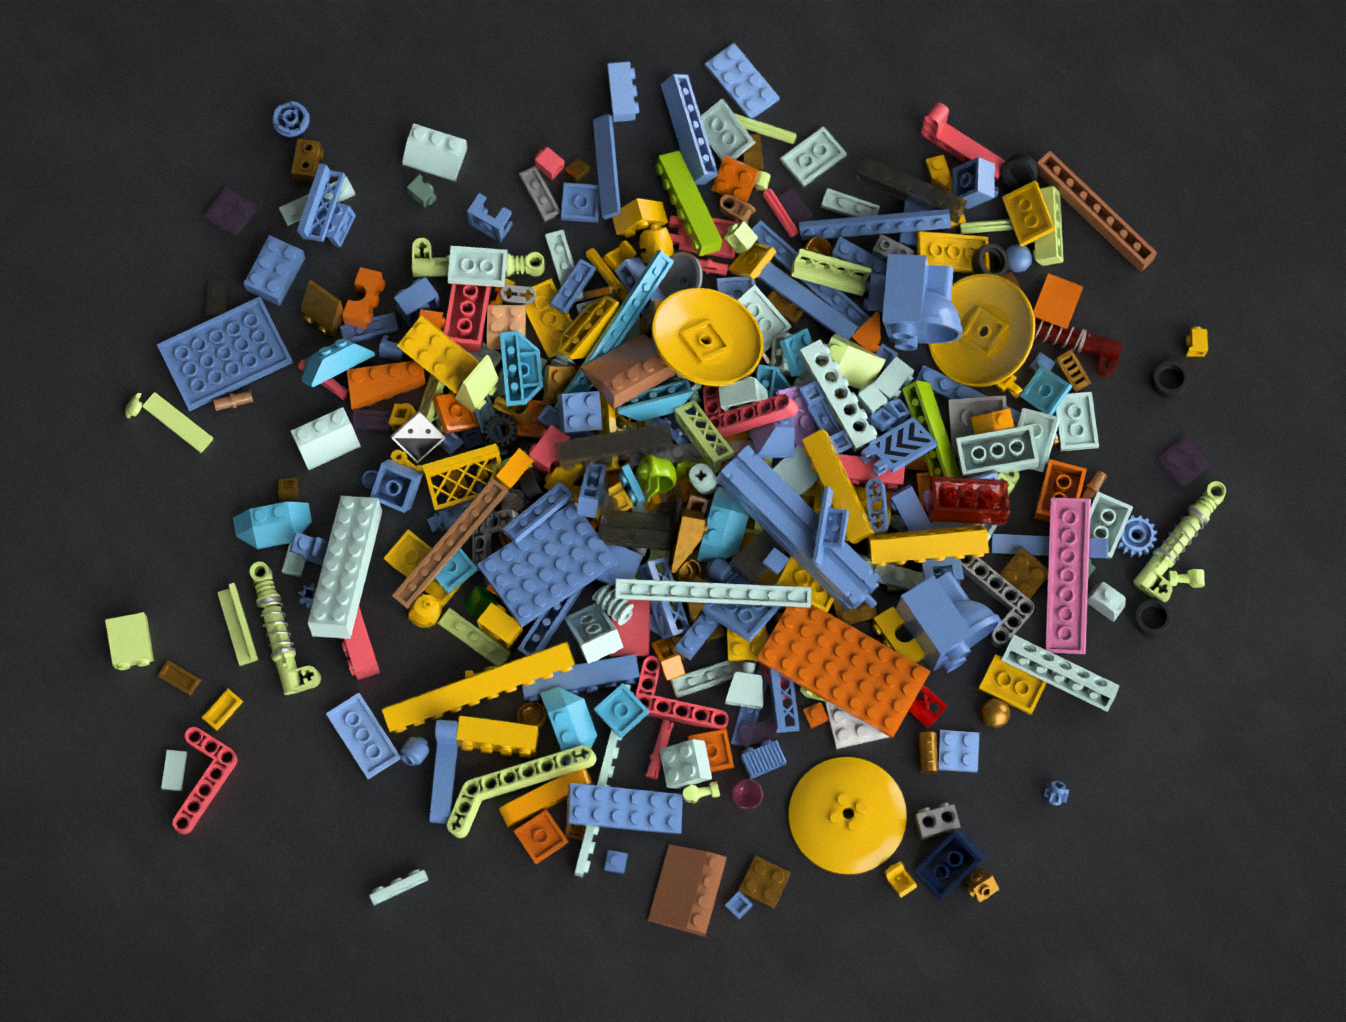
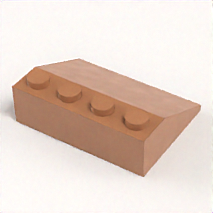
(627, 371)
(687, 889)

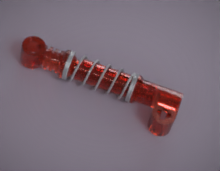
(1083, 342)

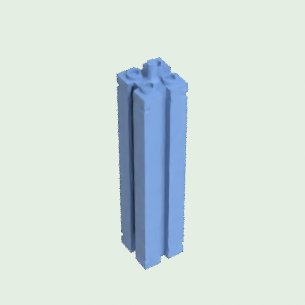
(793, 526)

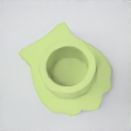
(133, 406)

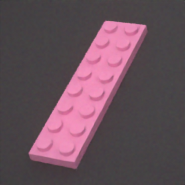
(1068, 575)

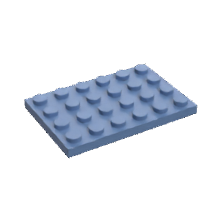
(224, 353)
(547, 564)

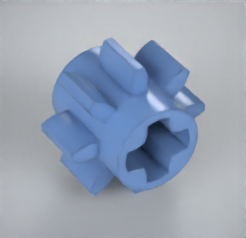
(306, 599)
(1056, 793)

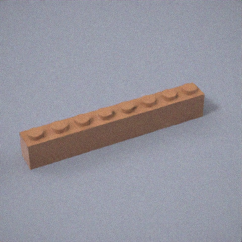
(1096, 212)

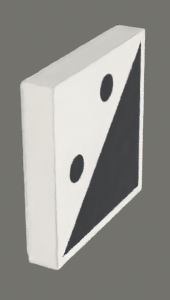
(418, 437)

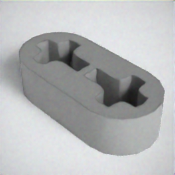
(518, 290)

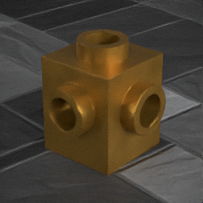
(981, 884)

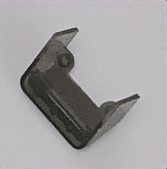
(638, 529)

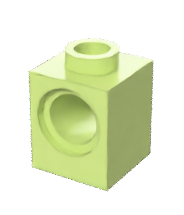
(740, 237)

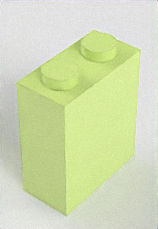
(129, 641)

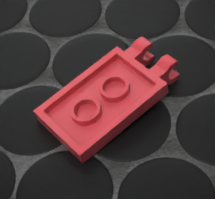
(684, 240)
(635, 632)

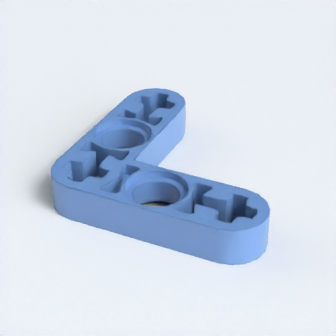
(871, 500)

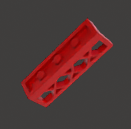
(923, 711)

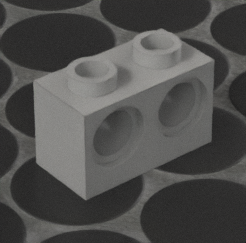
(939, 826)

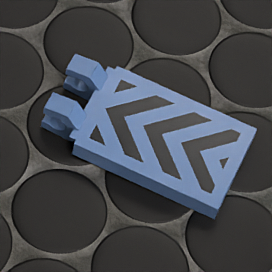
(898, 447)

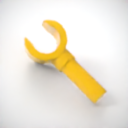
(484, 474)

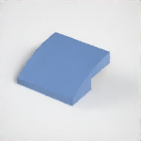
(627, 565)

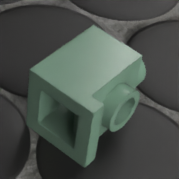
(421, 191)

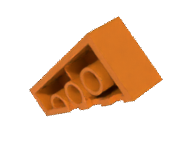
(382, 382)

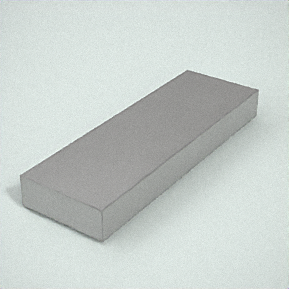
(539, 193)

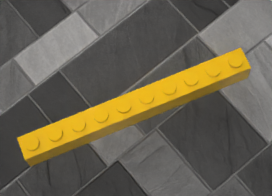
(478, 686)

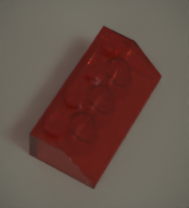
(968, 501)

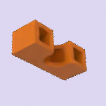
(360, 312)

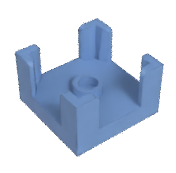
(493, 227)
(933, 567)

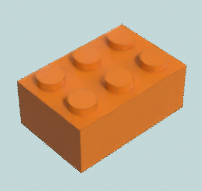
(1059, 481)

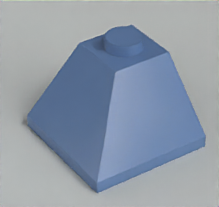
(774, 439)

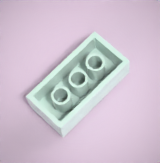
(997, 451)

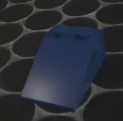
(950, 863)

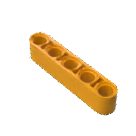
(542, 797)

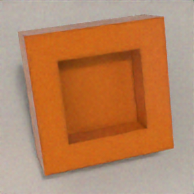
(815, 715)

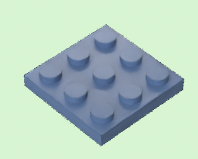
(741, 619)

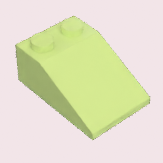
(854, 362)
(478, 385)

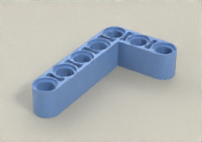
(444, 771)

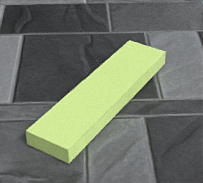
(177, 422)
(474, 638)

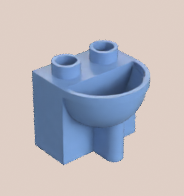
(919, 303)
(944, 621)

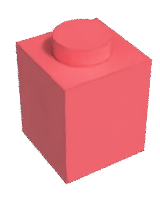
(549, 163)

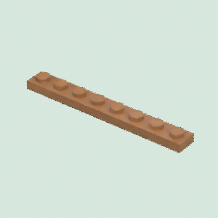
(450, 543)

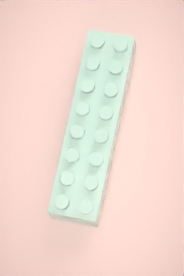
(345, 567)

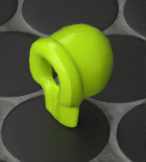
(655, 475)

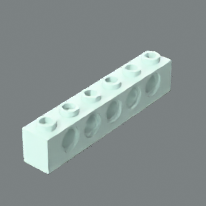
(821, 351)
(1060, 673)

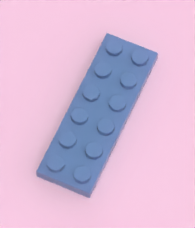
(624, 808)

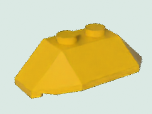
(587, 328)

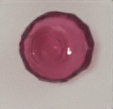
(747, 794)

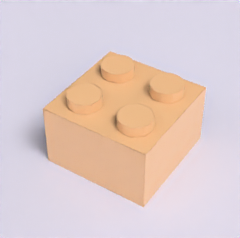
(504, 319)

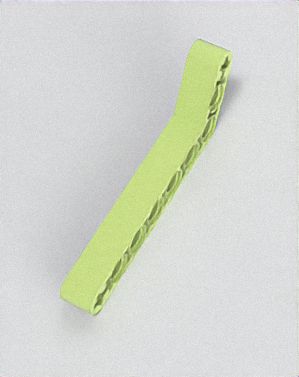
(520, 781)

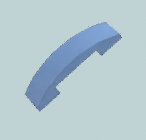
(823, 417)

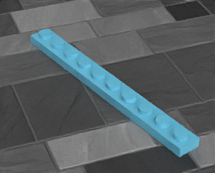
(624, 317)

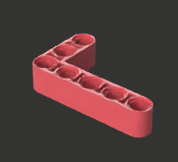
(955, 142)
(747, 416)
(673, 705)
(206, 780)

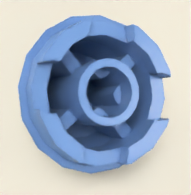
(291, 119)

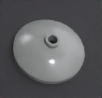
(682, 275)

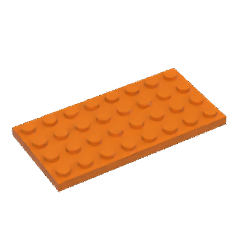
(844, 667)

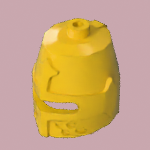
(654, 240)
(425, 611)

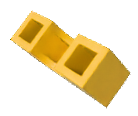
(886, 625)

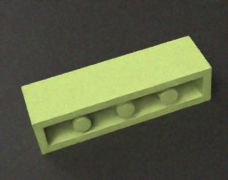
(1050, 247)

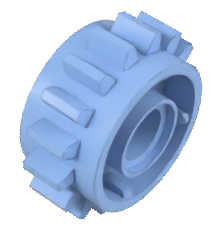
(1146, 534)

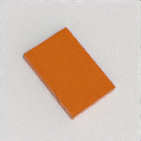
(1057, 301)

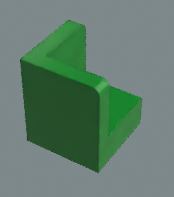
(479, 601)

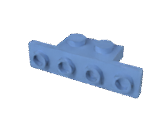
(831, 527)

